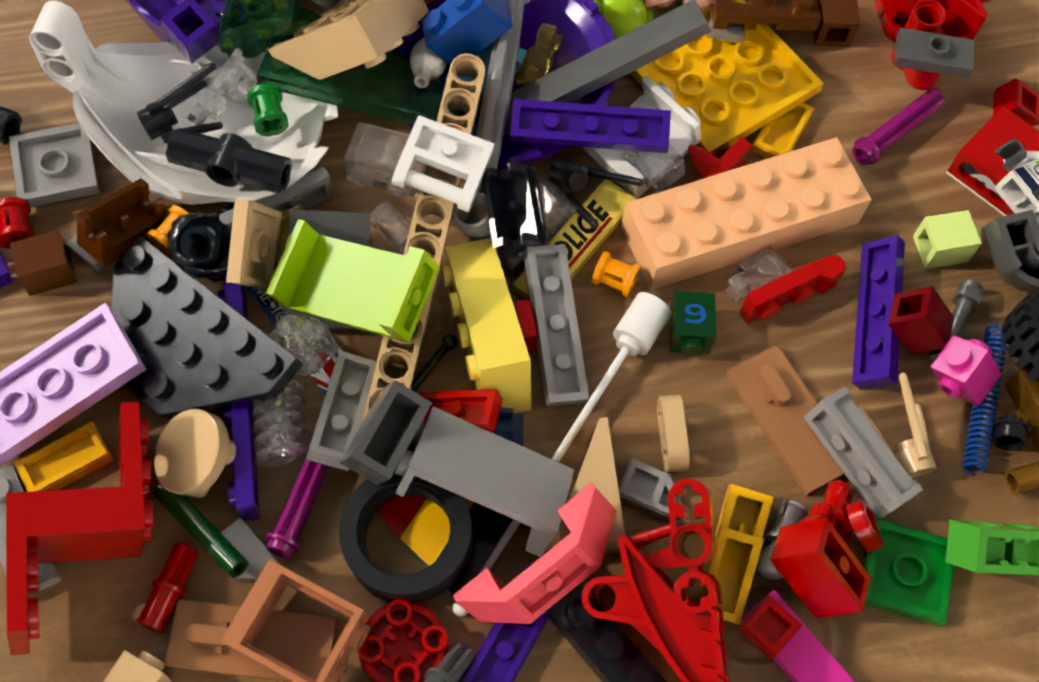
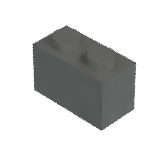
(386, 433)

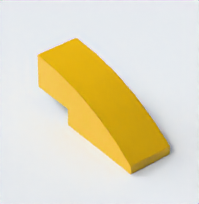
(738, 548)

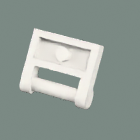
(448, 152)

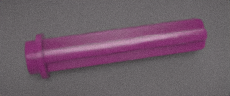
(868, 149)
(288, 529)

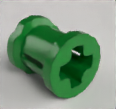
(267, 107)

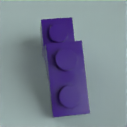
(179, 22)

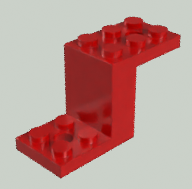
(76, 527)

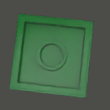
(910, 574)

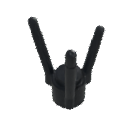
(159, 116)
(573, 177)

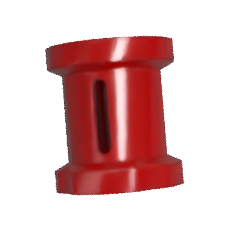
(14, 221)

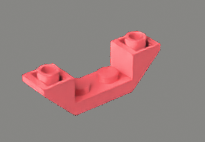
(552, 575)

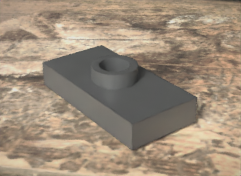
(934, 52)

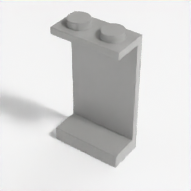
(489, 473)

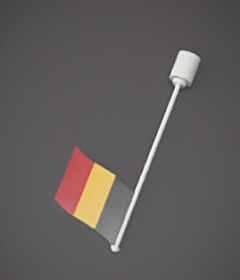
(425, 525)

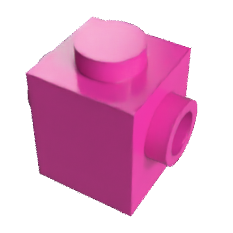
(966, 370)

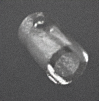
(391, 225)

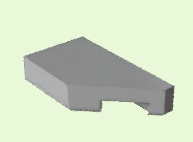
(647, 490)
(250, 547)

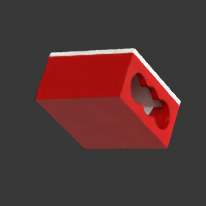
(979, 166)

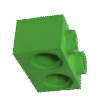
(993, 547)

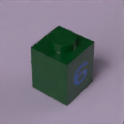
(692, 323)

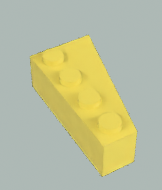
(488, 322)

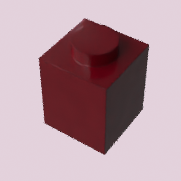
(921, 320)

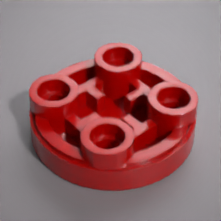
(403, 643)

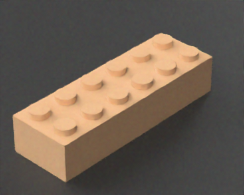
(743, 212)

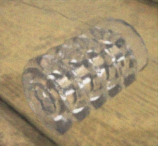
(277, 429)

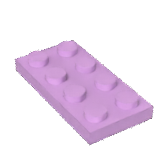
(63, 379)

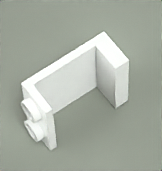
(684, 130)

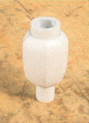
(425, 64)

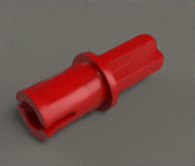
(168, 588)

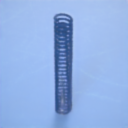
(976, 409)

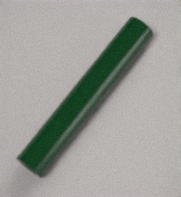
(203, 531)

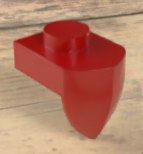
(709, 165)

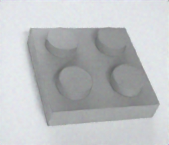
(54, 165)

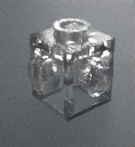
(306, 340)

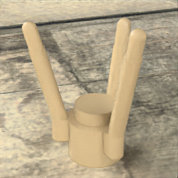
(915, 452)

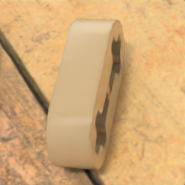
(673, 433)

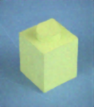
(947, 239)

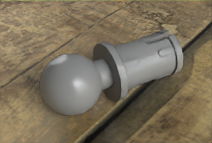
(788, 514)

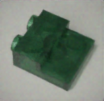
(252, 22)

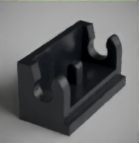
(515, 208)

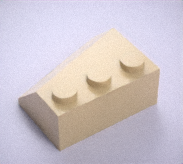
(350, 36)

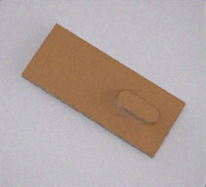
(778, 405)
(291, 637)

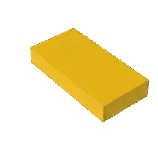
(782, 133)
(64, 460)

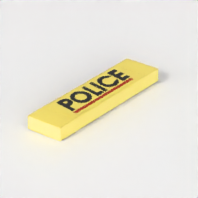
(582, 240)

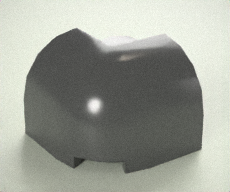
(1015, 249)

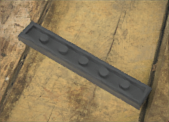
(616, 58)

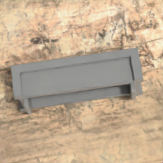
(861, 453)

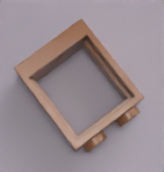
(262, 601)

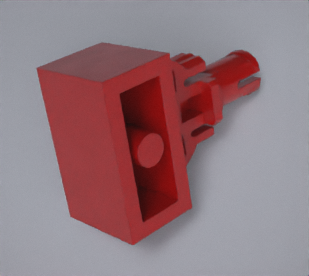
(818, 558)

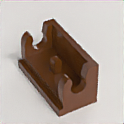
(117, 220)

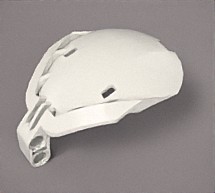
(126, 77)

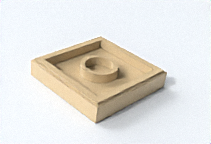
(253, 244)

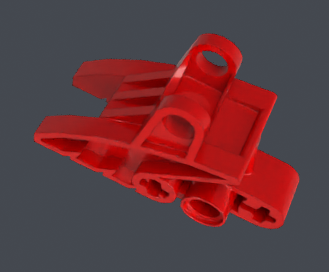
(941, 17)
(663, 610)

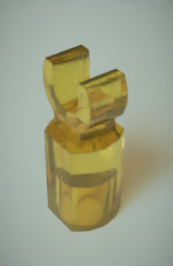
(539, 57)

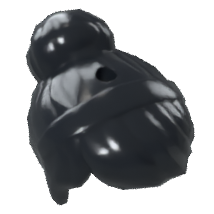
(209, 253)

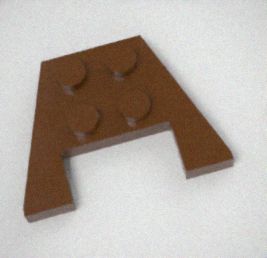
(781, 13)

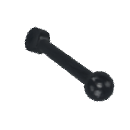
(448, 343)

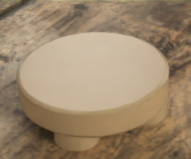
(192, 453)

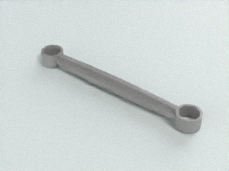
(495, 108)

